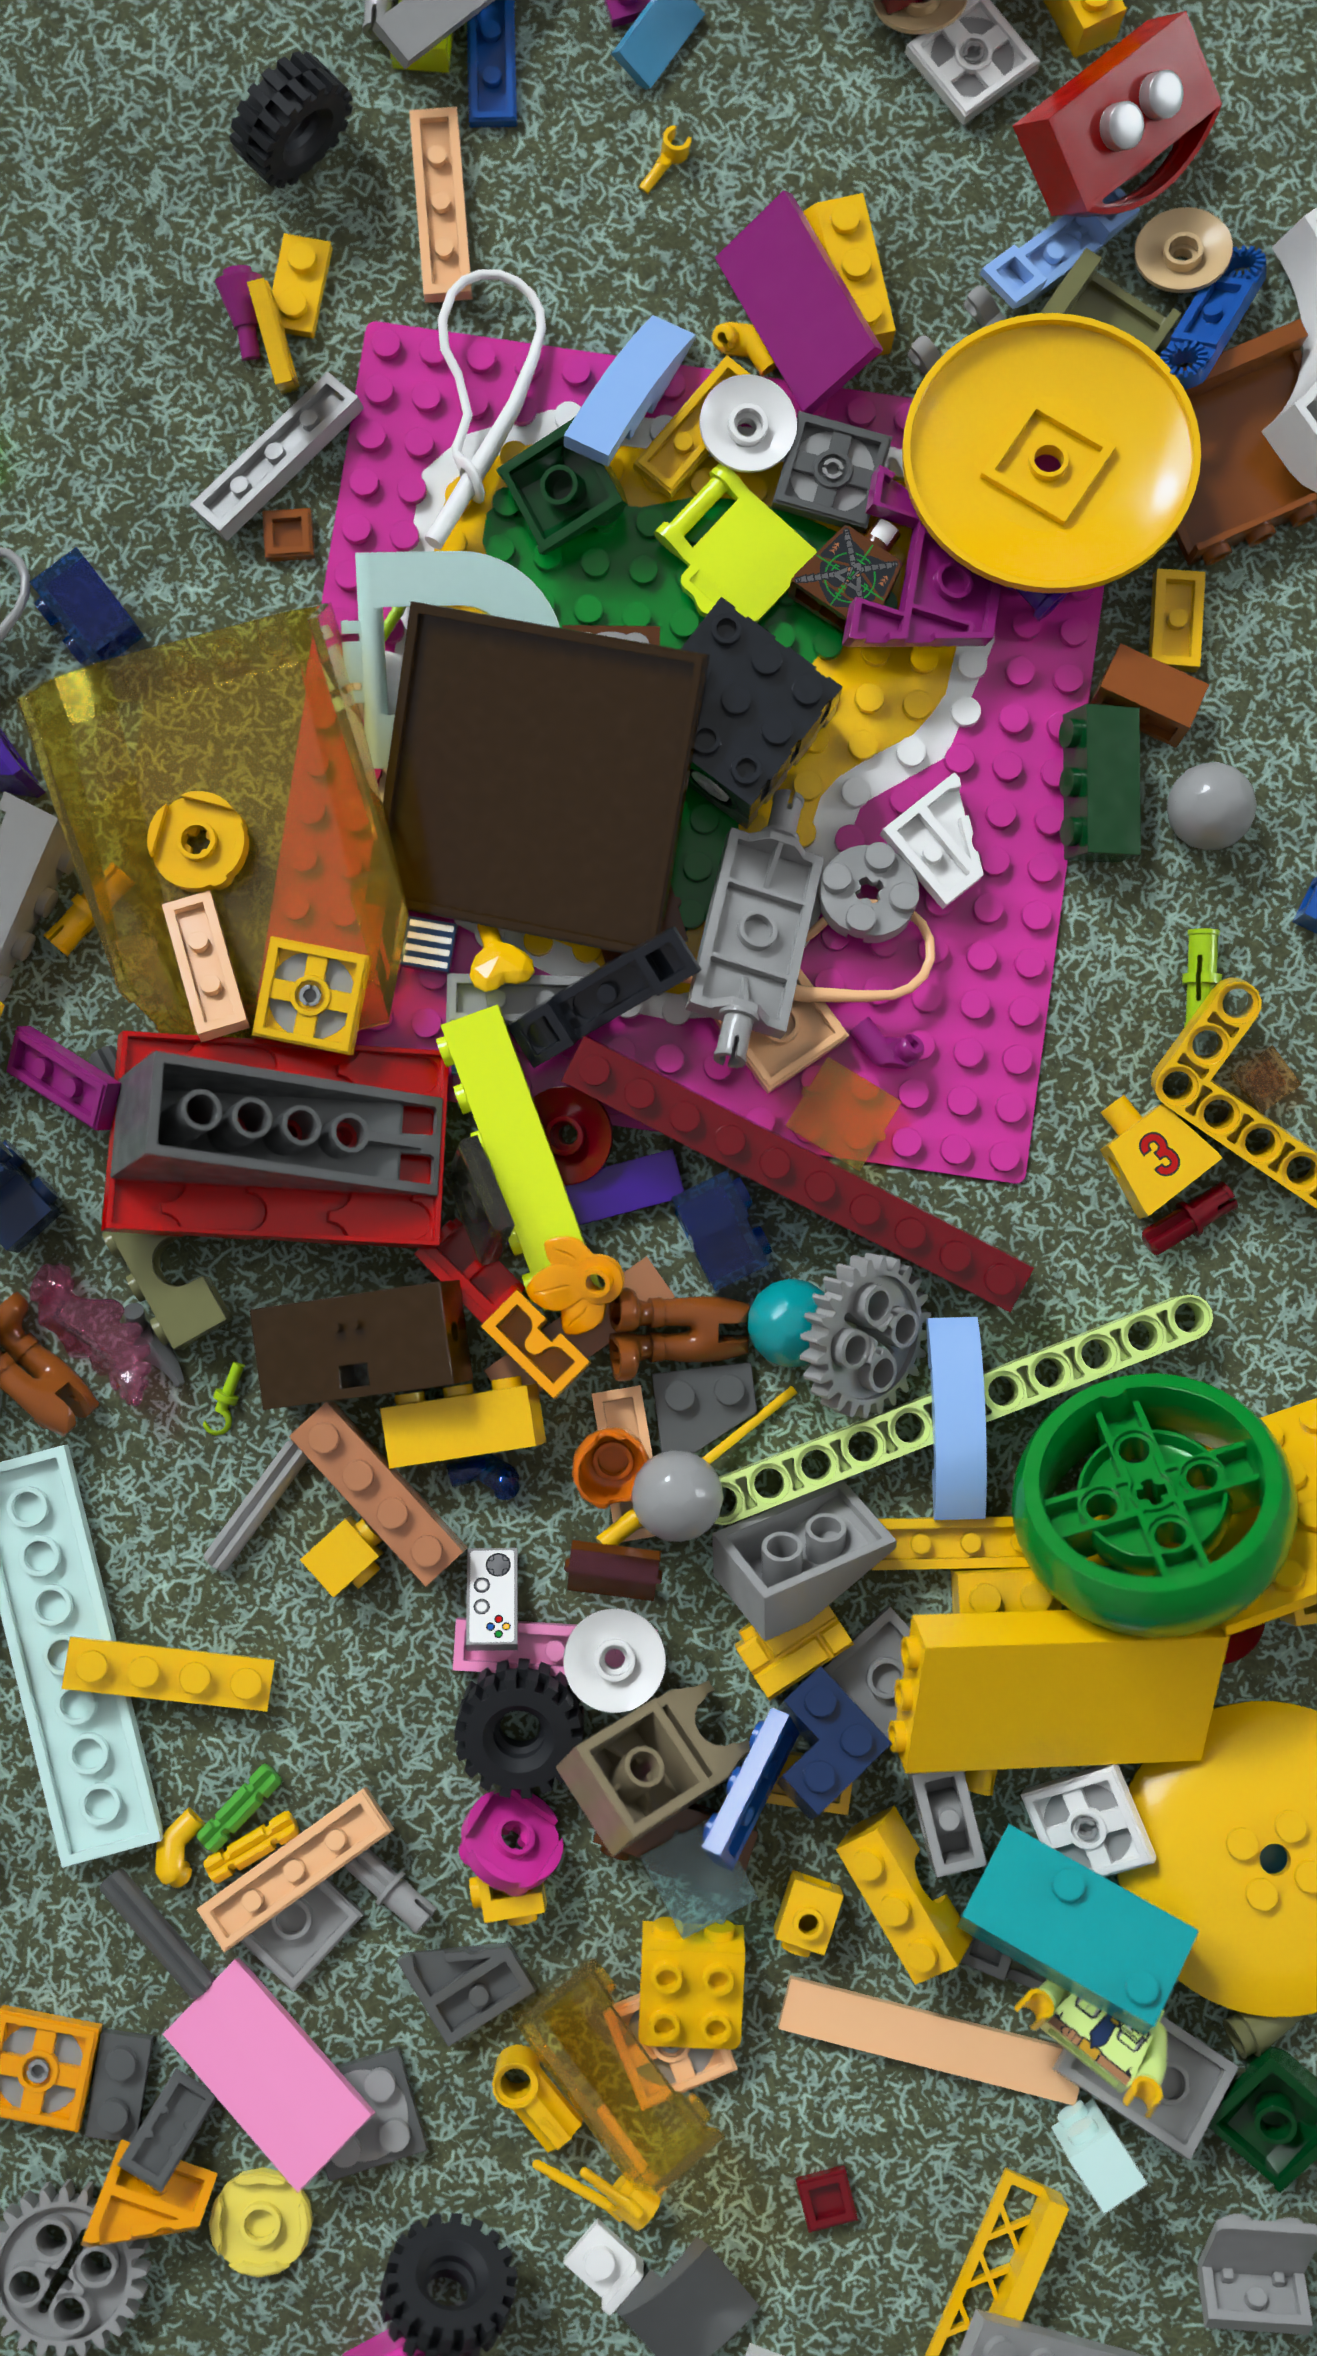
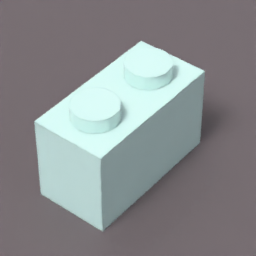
(1097, 2154)

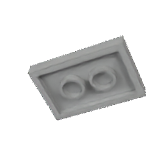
(1190, 2089)

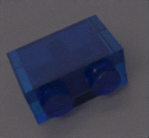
(86, 608)

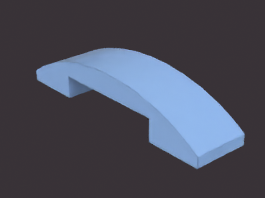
(1046, 259)
(957, 1418)

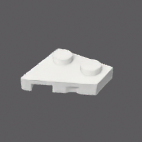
(938, 842)

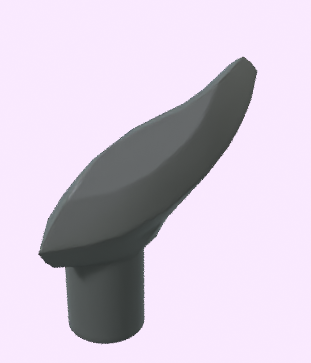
(160, 1355)

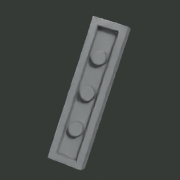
(277, 456)
(1004, 2336)

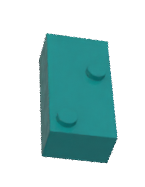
(1078, 1929)

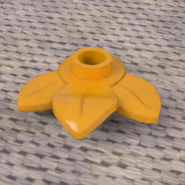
(568, 1284)

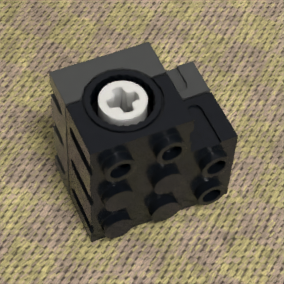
(755, 712)

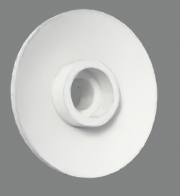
(752, 402)
(614, 1687)

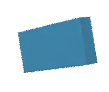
(656, 38)

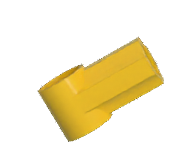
(535, 2100)

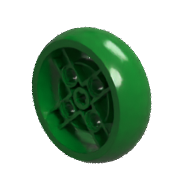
(1162, 1424)

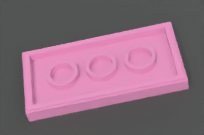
(269, 2074)

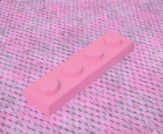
(535, 1642)

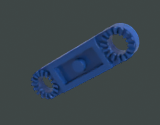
(1214, 317)

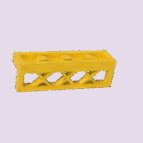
(1026, 2263)

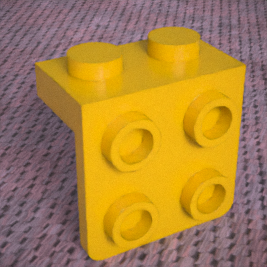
(691, 1986)

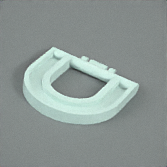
(432, 579)

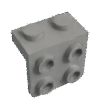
(1256, 2276)

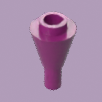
(239, 306)

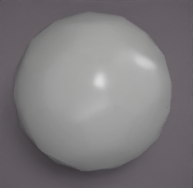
(1211, 806)
(677, 1496)

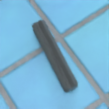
(157, 1933)

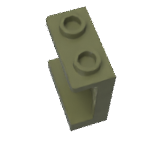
(1095, 297)

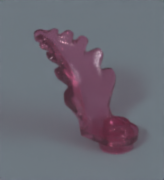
(92, 1331)

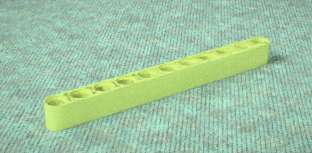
(1025, 1391)

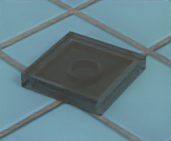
(479, 1201)

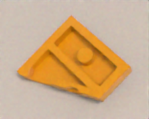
(136, 2211)

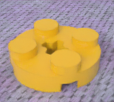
(186, 817)

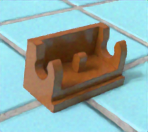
(1162, 693)

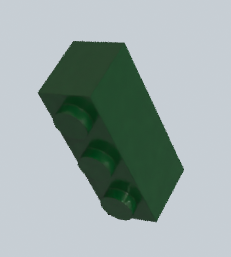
(1101, 783)

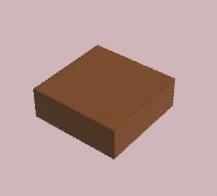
(288, 534)

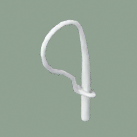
(474, 471)

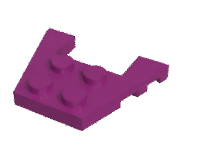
(939, 596)

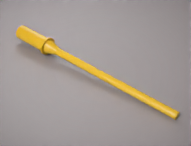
(628, 1523)

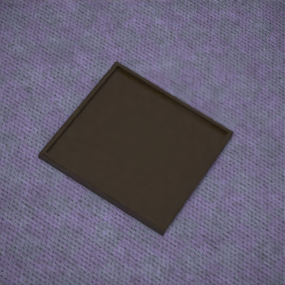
(540, 775)

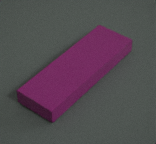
(63, 1078)

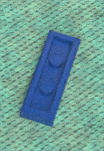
(492, 66)

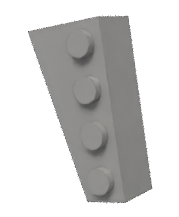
(30, 868)

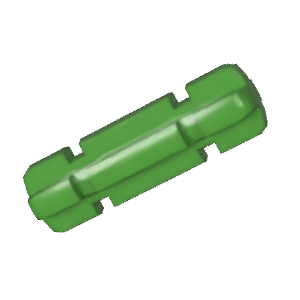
(239, 1808)

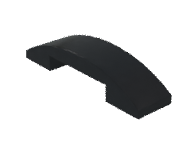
(604, 995)

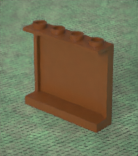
(1242, 480)

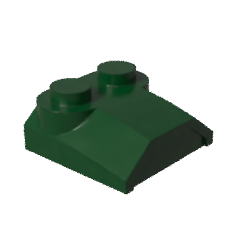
(561, 490)
(1271, 2116)

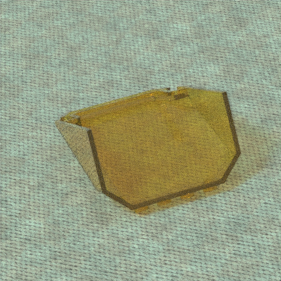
(278, 735)

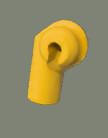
(170, 1851)

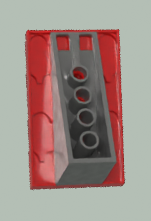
(276, 1141)

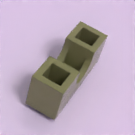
(180, 1312)

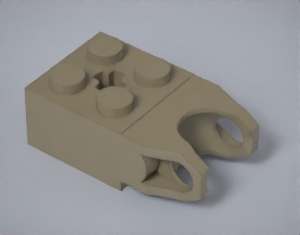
(647, 1767)

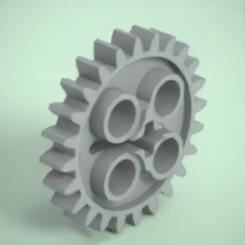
(845, 1361)
(104, 2293)

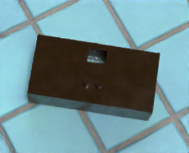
(361, 1344)

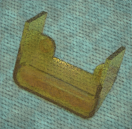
(613, 2080)

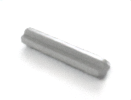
(255, 1507)

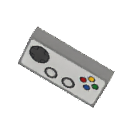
(492, 1599)

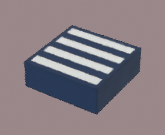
(429, 945)

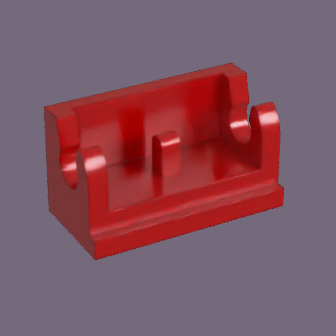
(481, 1286)

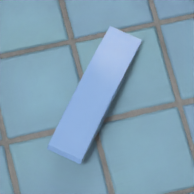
(628, 390)

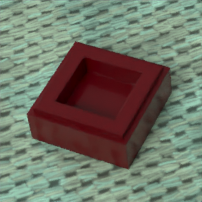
(826, 2198)

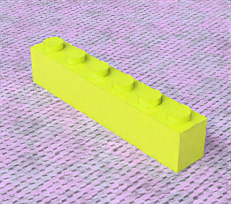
(510, 1133)

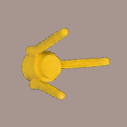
(621, 2199)

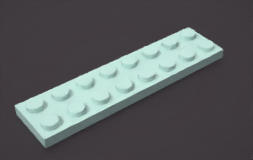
(50, 1591)

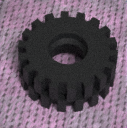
(290, 119)
(512, 1761)
(452, 2253)

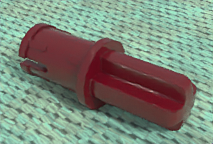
(1189, 1218)

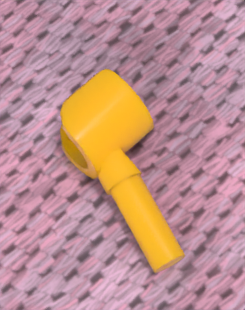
(669, 155)

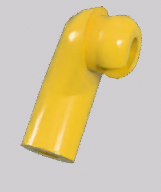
(743, 341)

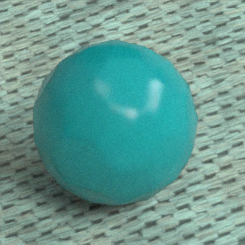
(779, 1319)

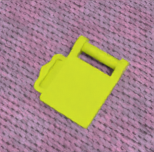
(742, 557)

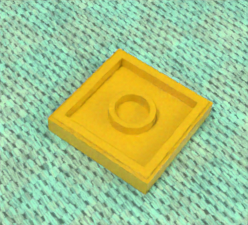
(273, 335)

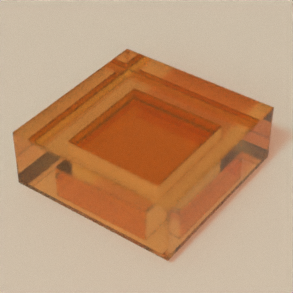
(1265, 1079)

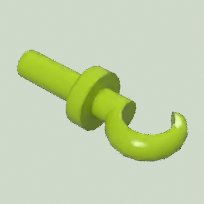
(225, 1398)

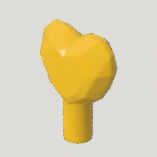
(499, 962)

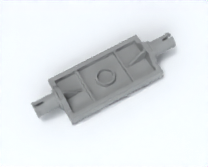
(756, 931)

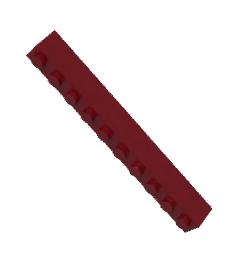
(797, 1173)

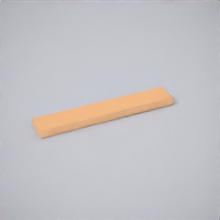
(925, 2039)

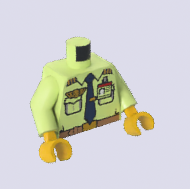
(1103, 2042)

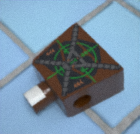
(847, 569)

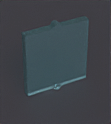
(693, 1885)

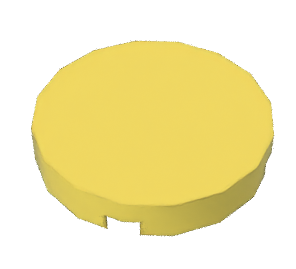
(270, 2210)

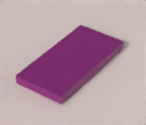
(798, 303)

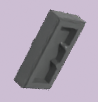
(168, 2130)

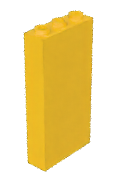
(1049, 1693)

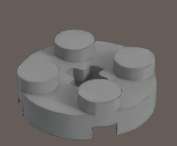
(872, 866)

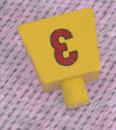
(1153, 1154)

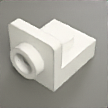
(606, 2265)

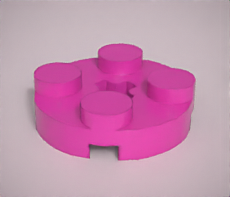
(497, 1863)

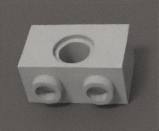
(947, 1821)

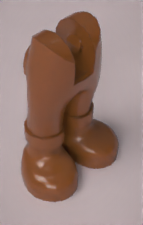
(697, 1344)
(54, 1390)

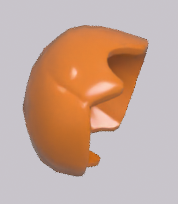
(608, 1466)

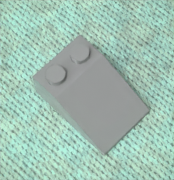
(798, 1557)

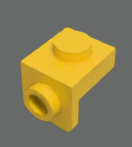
(500, 1906)

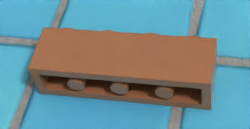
(378, 1492)

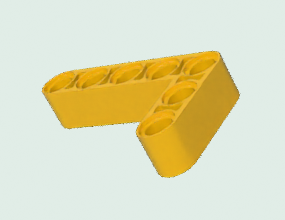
(1202, 1090)

